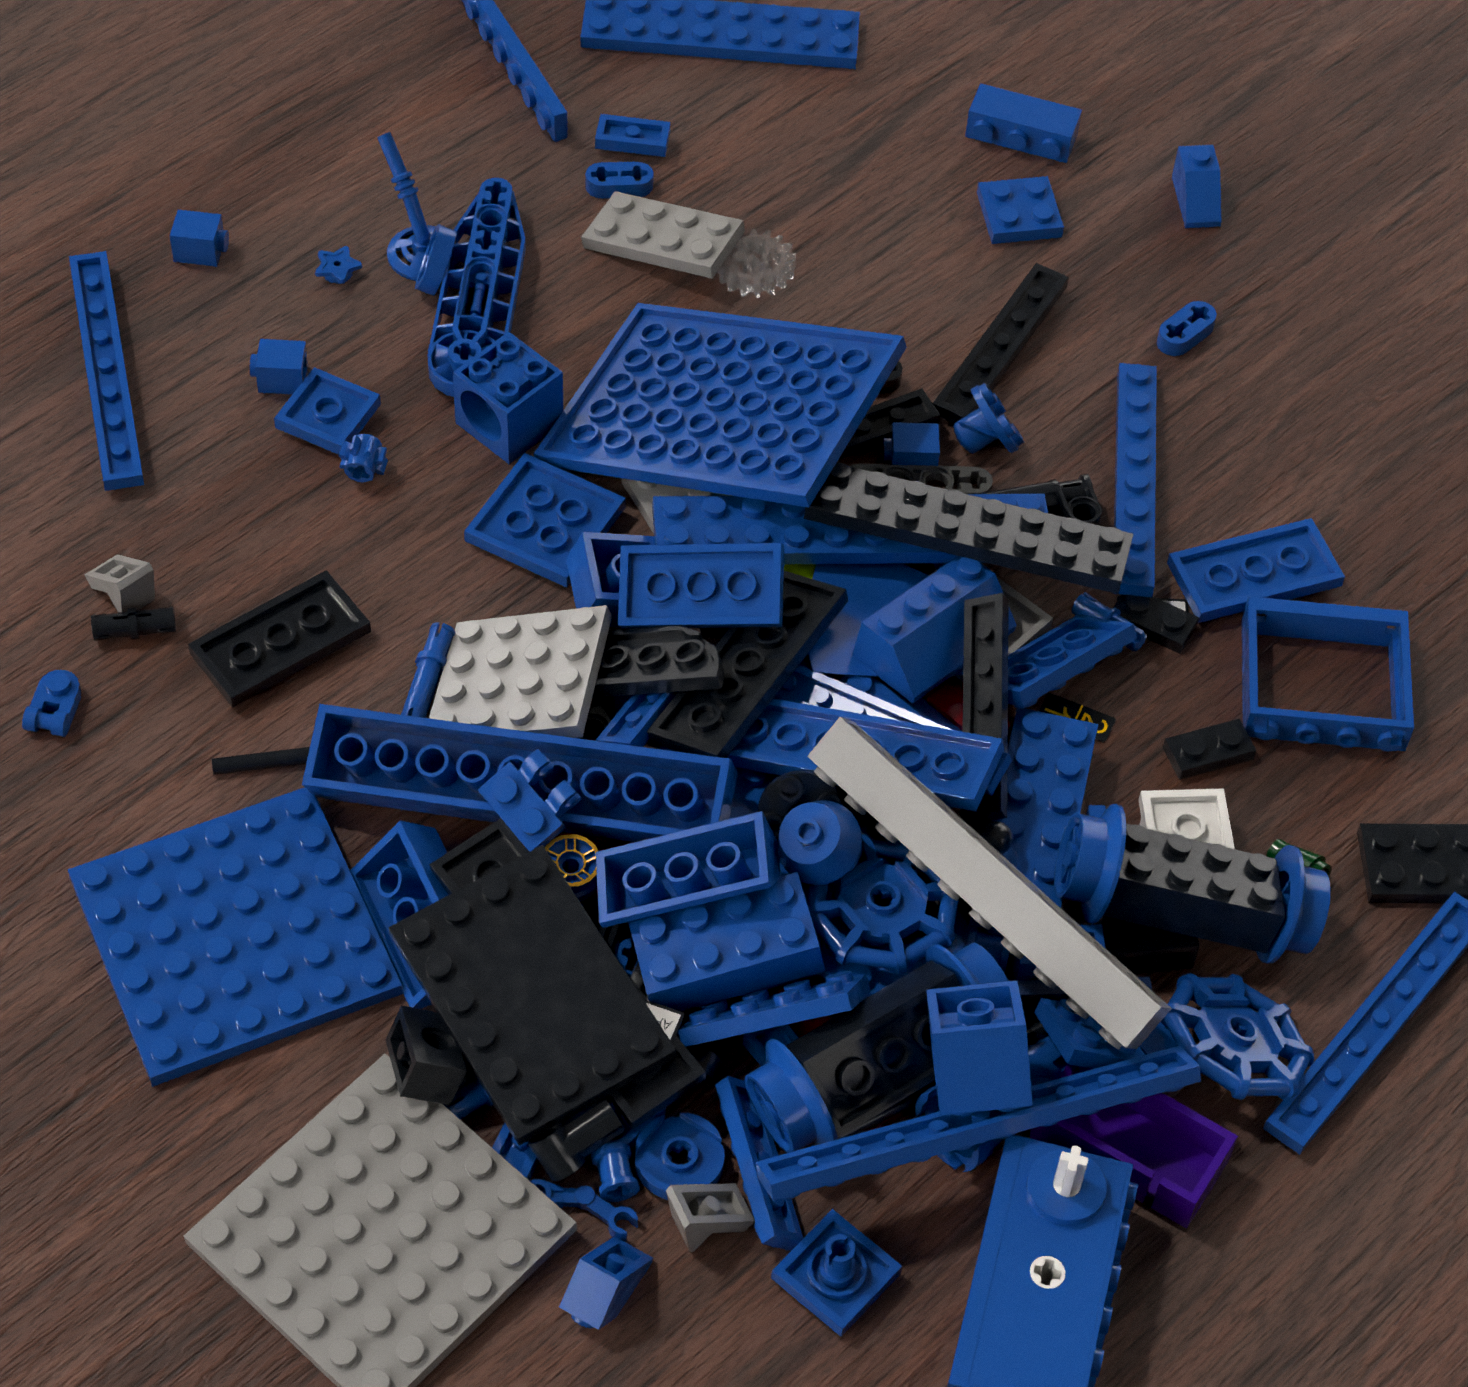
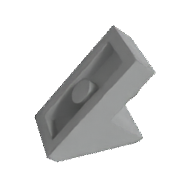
(125, 580)
(707, 1210)

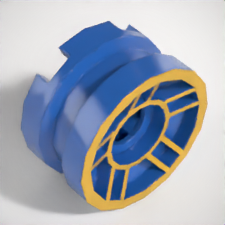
(576, 853)

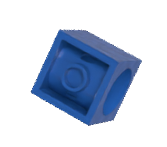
(508, 397)
(979, 1048)

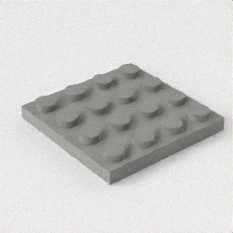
(524, 671)

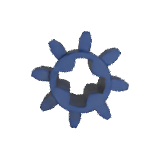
(363, 457)

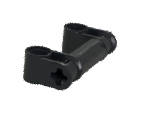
(1065, 498)

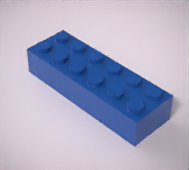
(1043, 791)

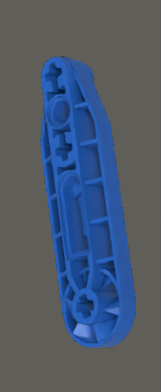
(485, 255)

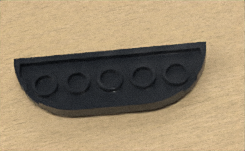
(657, 662)

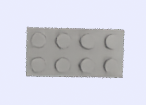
(663, 234)

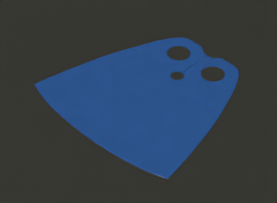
(868, 590)

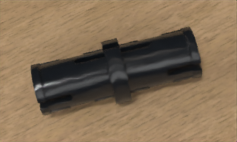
(133, 623)

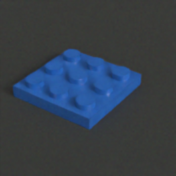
(540, 516)

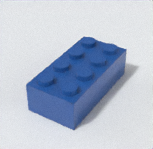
(727, 946)

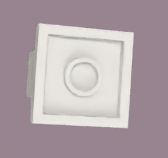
(1189, 813)

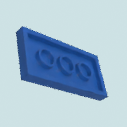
(1265, 564)
(701, 585)
(1062, 654)
(766, 1011)

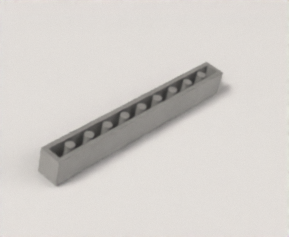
(990, 884)

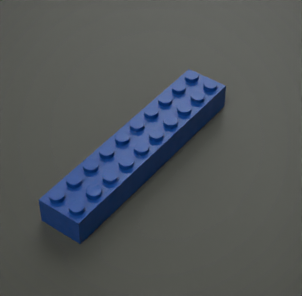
(443, 763)

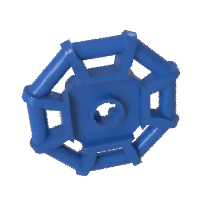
(878, 923)
(1238, 1036)

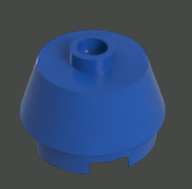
(819, 842)

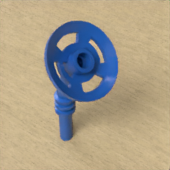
(421, 230)

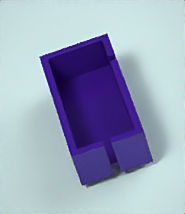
(1171, 1148)

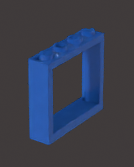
(1333, 624)

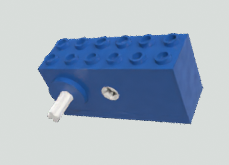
(1045, 1269)

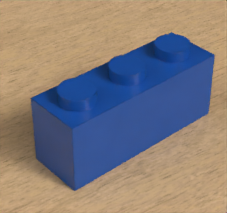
(1023, 123)

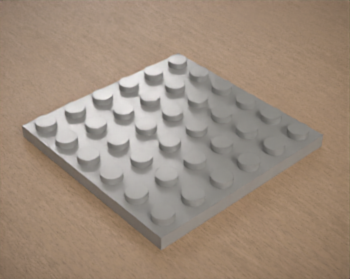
(380, 1235)

